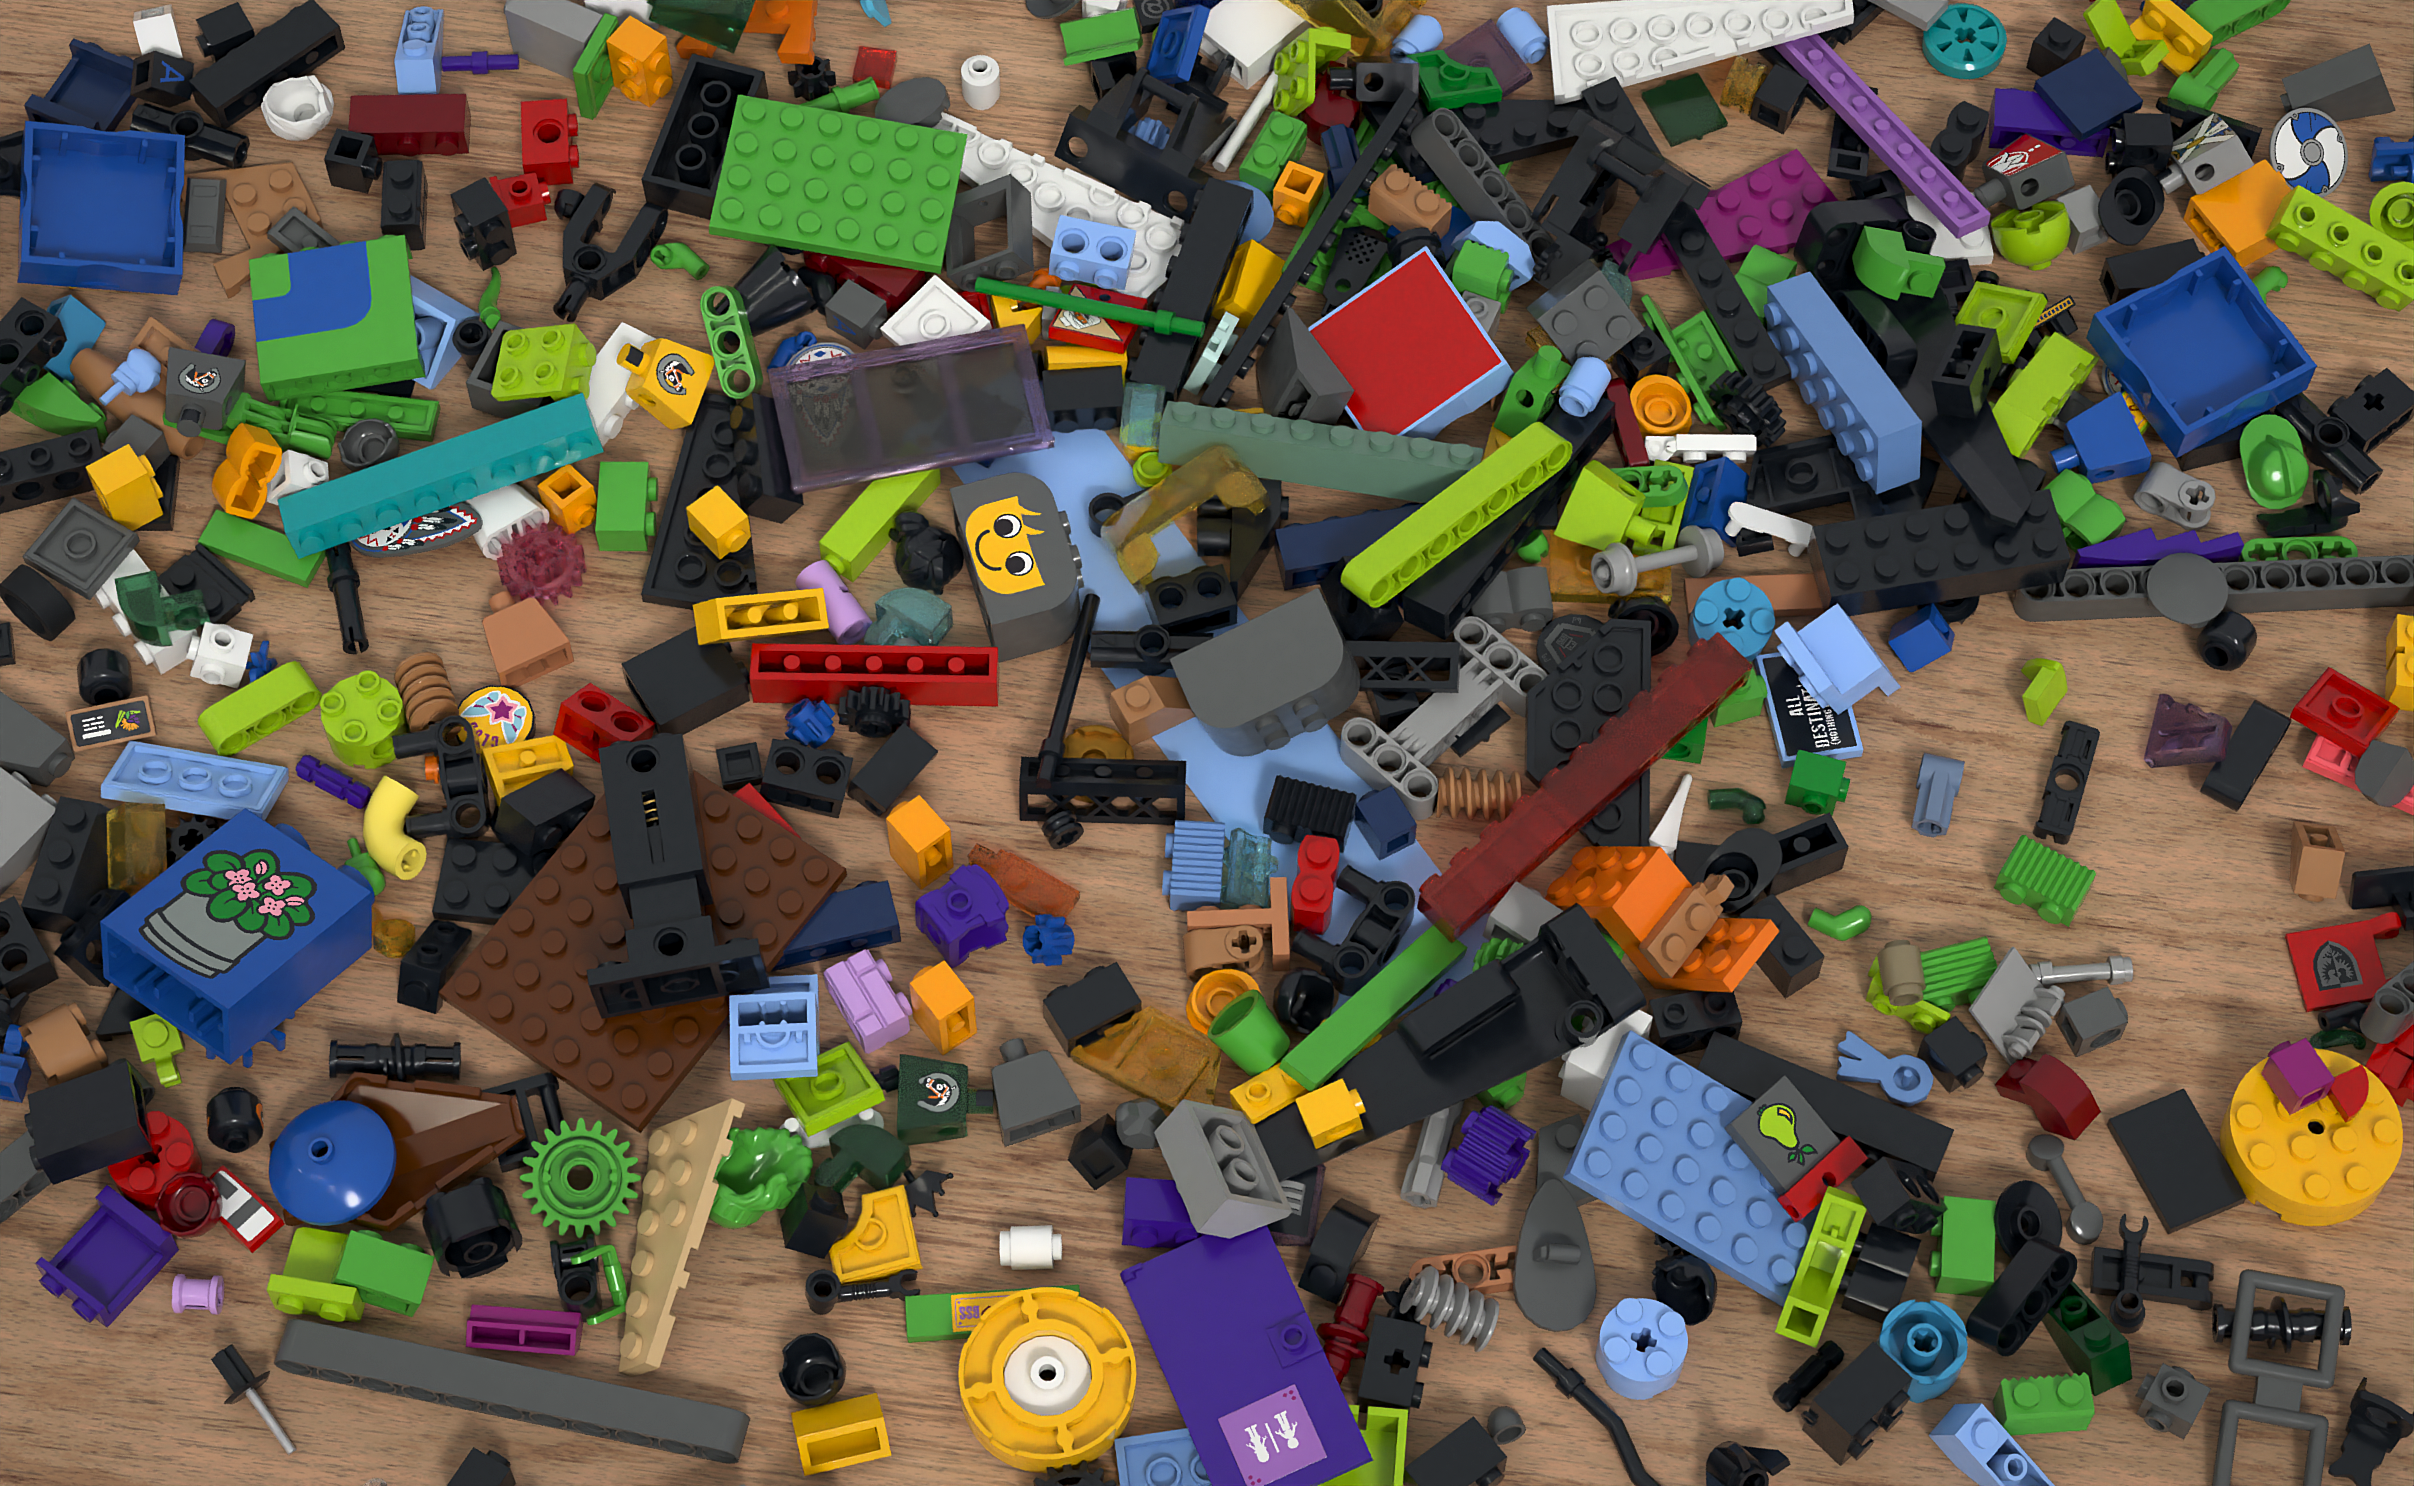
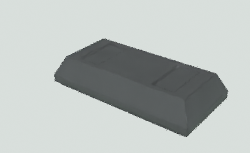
(204, 215)

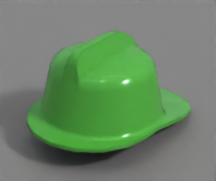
(2273, 461)

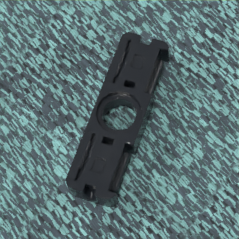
(2075, 760)

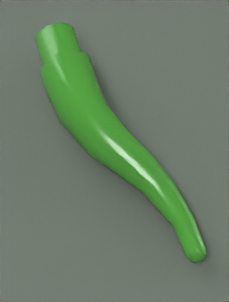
(488, 302)

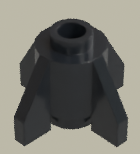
(1742, 1465)

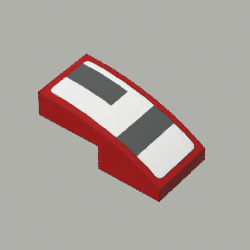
(244, 1212)

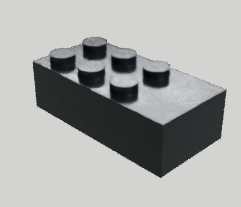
(695, 135)

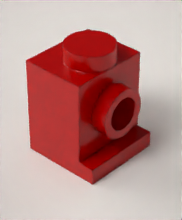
(523, 198)

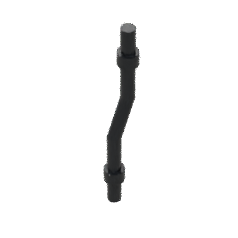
(1573, 1385)

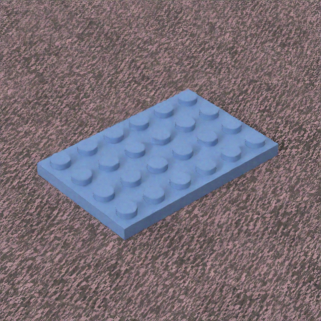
(1667, 1162)

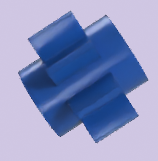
(810, 722)
(1048, 940)

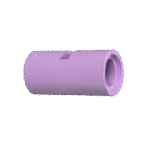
(845, 615)

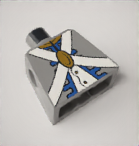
(2205, 157)

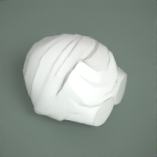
(297, 107)

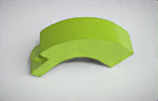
(1822, 1267)

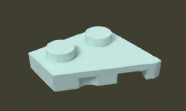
(1220, 342)

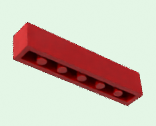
(918, 672)

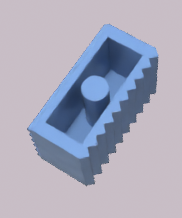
(1196, 865)

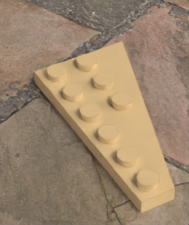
(672, 1221)

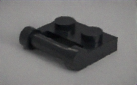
(546, 1087)

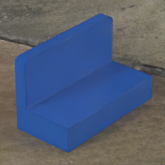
(1712, 492)

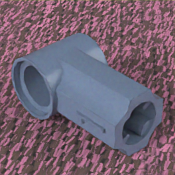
(1937, 785)

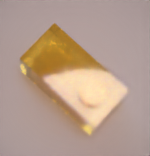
(135, 845)

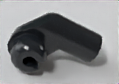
(822, 286)

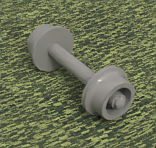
(1617, 569)

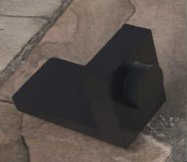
(426, 965)

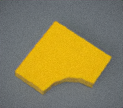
(880, 1241)

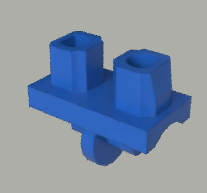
(2392, 160)

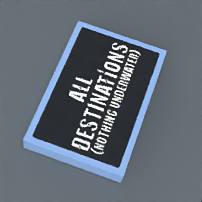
(1799, 719)

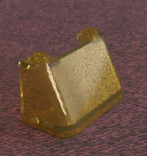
(1211, 473)

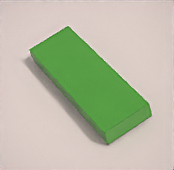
(258, 548)

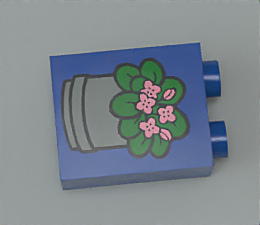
(238, 934)

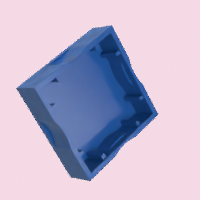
(101, 208)
(2200, 352)

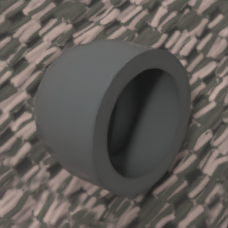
(1505, 1425)

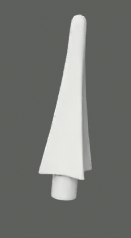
(1667, 830)

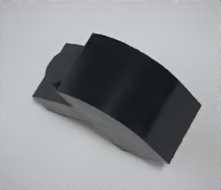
(1337, 1248)

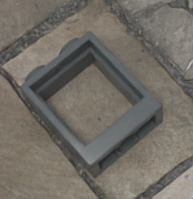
(1001, 198)

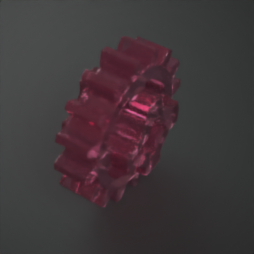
(538, 561)

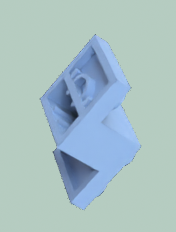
(1834, 660)
(776, 1030)

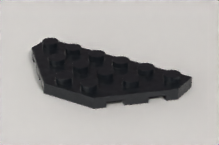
(1575, 704)

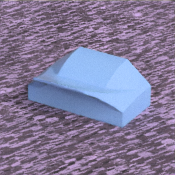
(1499, 237)

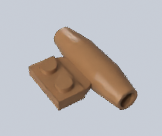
(95, 372)

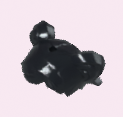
(925, 553)

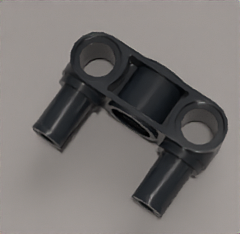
(461, 778)
(1371, 937)

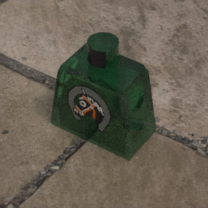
(936, 1100)

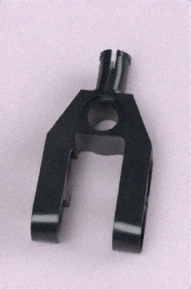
(609, 270)

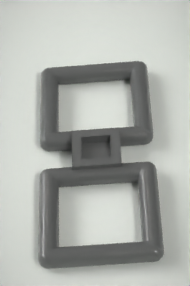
(2277, 1384)

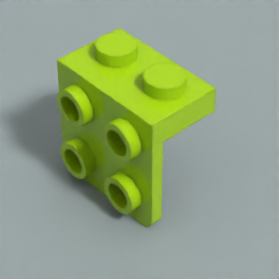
(1300, 61)
(544, 363)
(308, 1277)

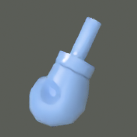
(137, 374)

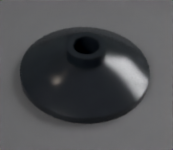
(2024, 1213)

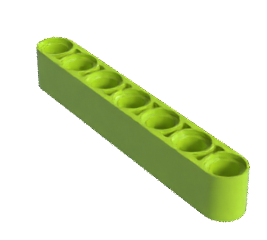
(1456, 514)

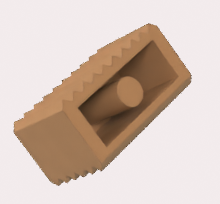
(1408, 203)

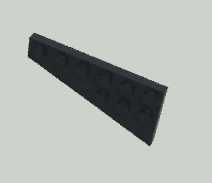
(1503, 129)
(681, 565)

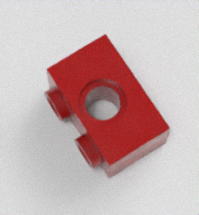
(544, 123)

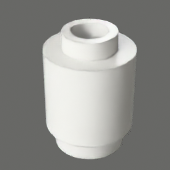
(980, 82)
(1030, 1247)

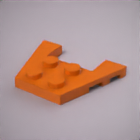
(772, 17)

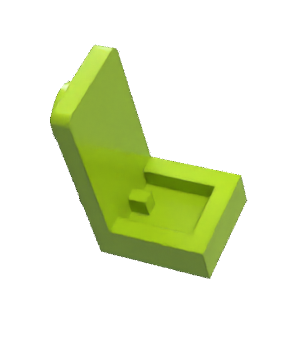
(2114, 32)
(1921, 1015)

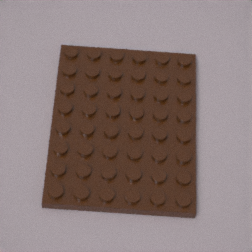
(533, 964)

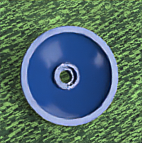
(343, 1180)

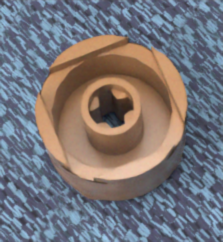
(61, 1045)

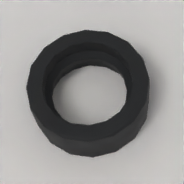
(36, 602)

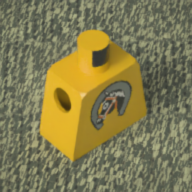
(667, 379)

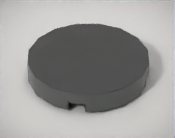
(914, 102)

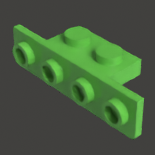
(1697, 352)

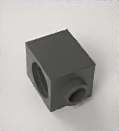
(2092, 1021)

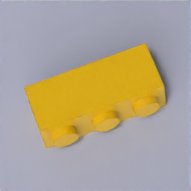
(760, 616)

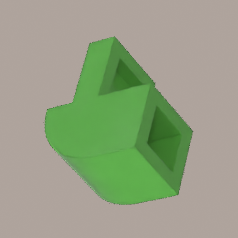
(1890, 269)

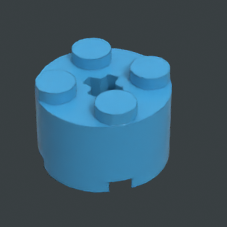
(1736, 601)
(1936, 1330)

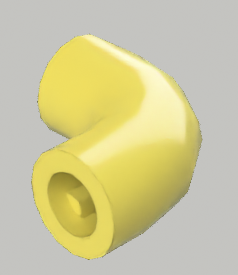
(385, 830)

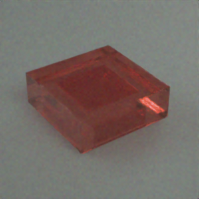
(875, 63)

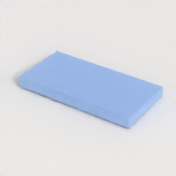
(194, 781)

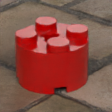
(172, 1152)

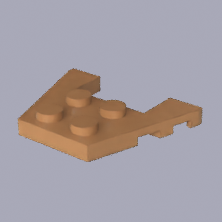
(257, 201)

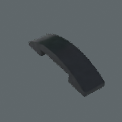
(1847, 152)

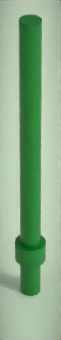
(1162, 321)

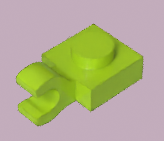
(158, 1043)

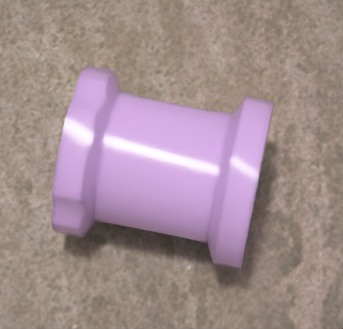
(198, 1294)

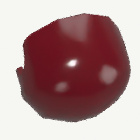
(191, 1208)

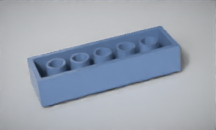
(1844, 383)

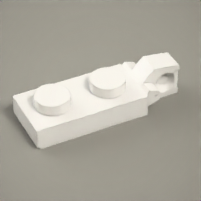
(1697, 447)

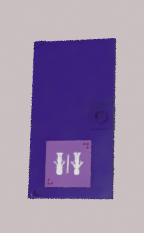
(1245, 1363)

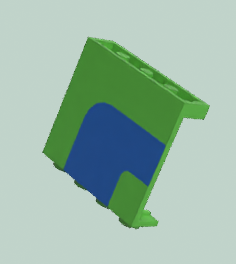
(335, 318)

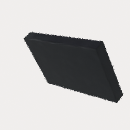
(2176, 1161)

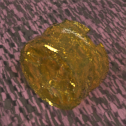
(1742, 84)

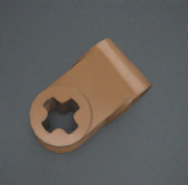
(1221, 949)

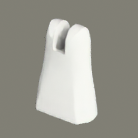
(502, 514)

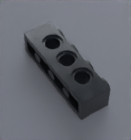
(48, 470)

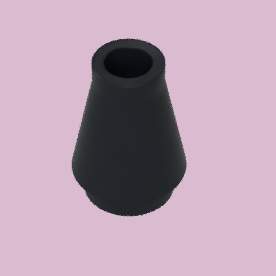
(471, 340)

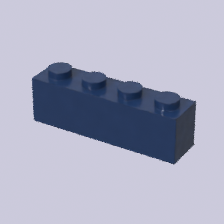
(1313, 549)
(845, 925)

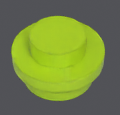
(1149, 471)

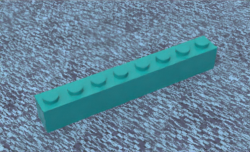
(440, 475)

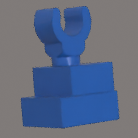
(13, 1066)

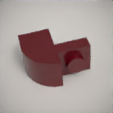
(1329, 109)
(2053, 1091)

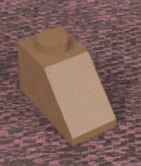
(1148, 707)
(2315, 861)

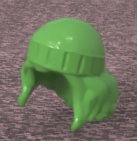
(758, 1175)

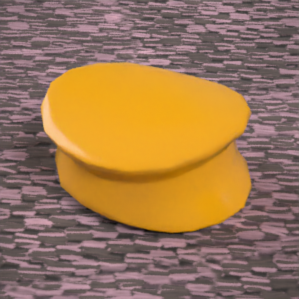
(1661, 406)
(1214, 993)

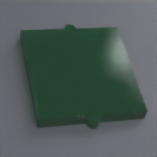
(1684, 109)

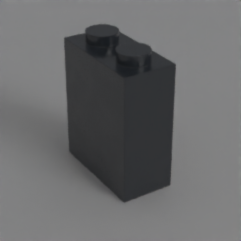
(686, 682)
(88, 1123)

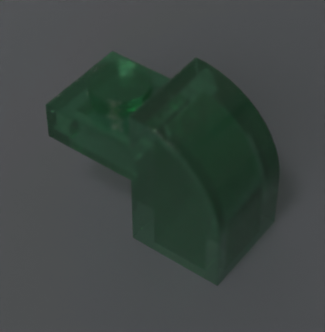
(152, 615)
(865, 1153)

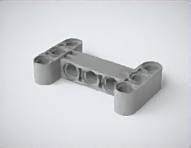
(1440, 718)

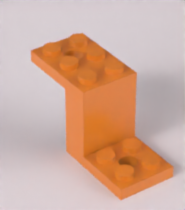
(1632, 891)

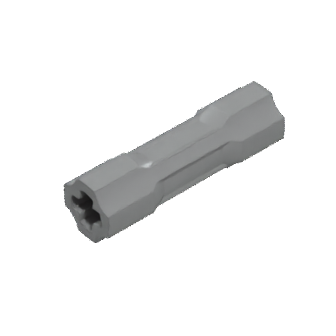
(1424, 1172)

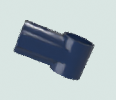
(1340, 155)

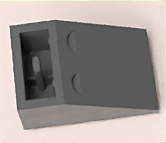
(1300, 377)

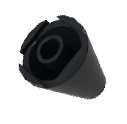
(770, 295)

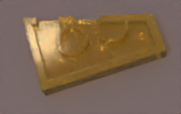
(1572, 578)

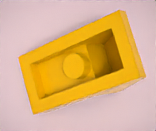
(1006, 314)

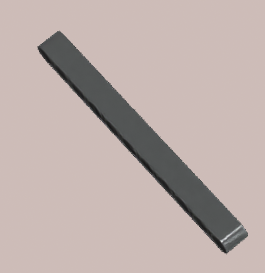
(2251, 578)
(512, 1391)

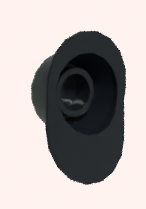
(2131, 205)
(1749, 861)

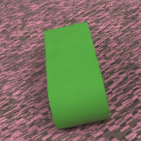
(2231, 17)
(717, 327)

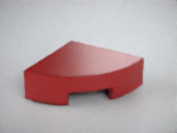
(2349, 1092)

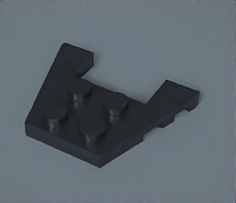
(1801, 479)

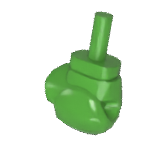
(366, 866)

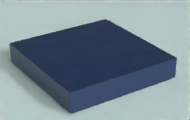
(2088, 94)

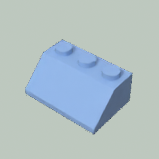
(436, 322)

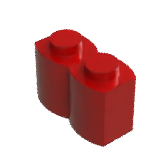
(1314, 884)

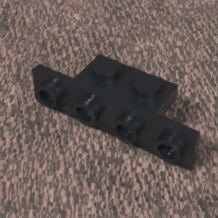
(2385, 888)

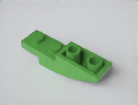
(58, 408)

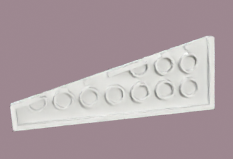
(1669, 36)
(1076, 196)

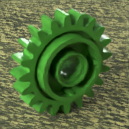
(574, 1150)

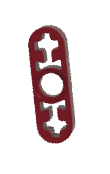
(1626, 432)

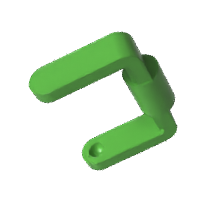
(614, 1278)

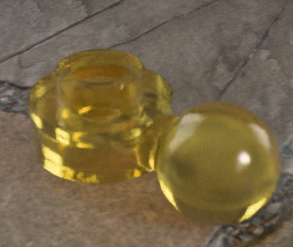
(392, 936)

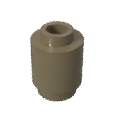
(1901, 973)

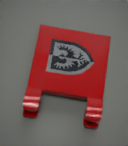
(2340, 961)

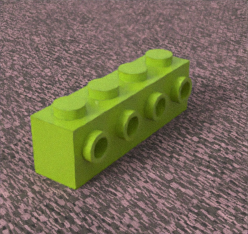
(2345, 247)

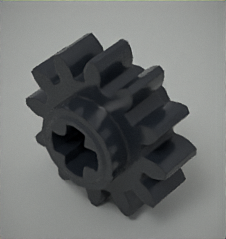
(873, 711)

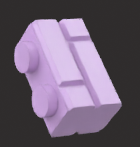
(867, 1000)

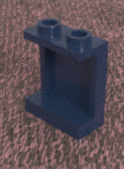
(88, 92)

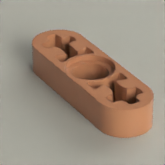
(1480, 1258)

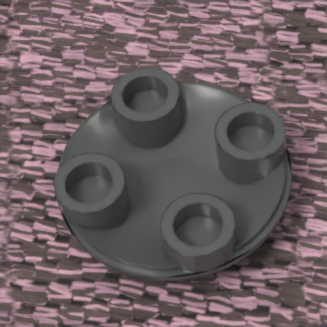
(2187, 589)

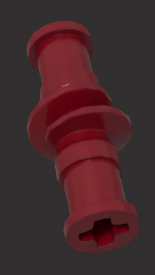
(1349, 1324)

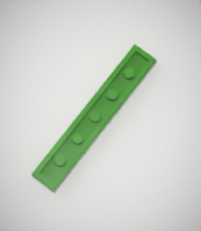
(1372, 1009)

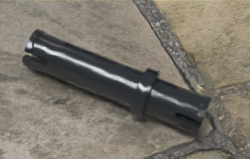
(344, 583)

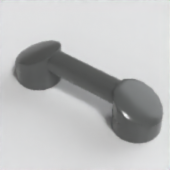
(2086, 1218)

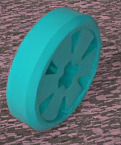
(1971, 58)

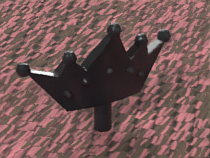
(922, 1189)

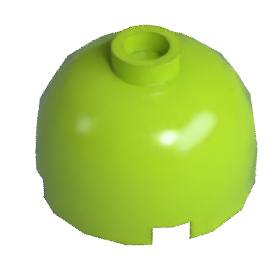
(2034, 235)

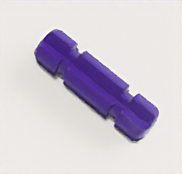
(333, 781)

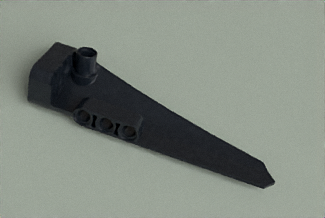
(1908, 344)
(1473, 1038)

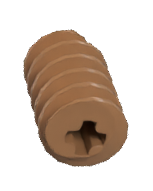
(425, 692)
(1477, 793)

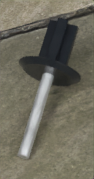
(244, 1384)

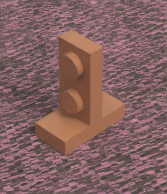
(1270, 921)

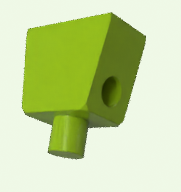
(1604, 510)

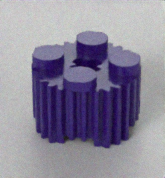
(1489, 1153)

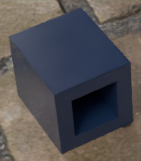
(1385, 822)

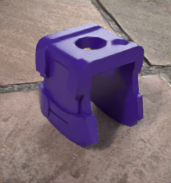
(963, 914)

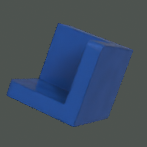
(1921, 638)

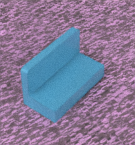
(81, 329)

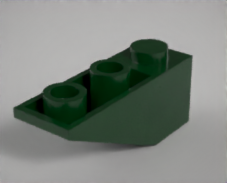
(2088, 1340)

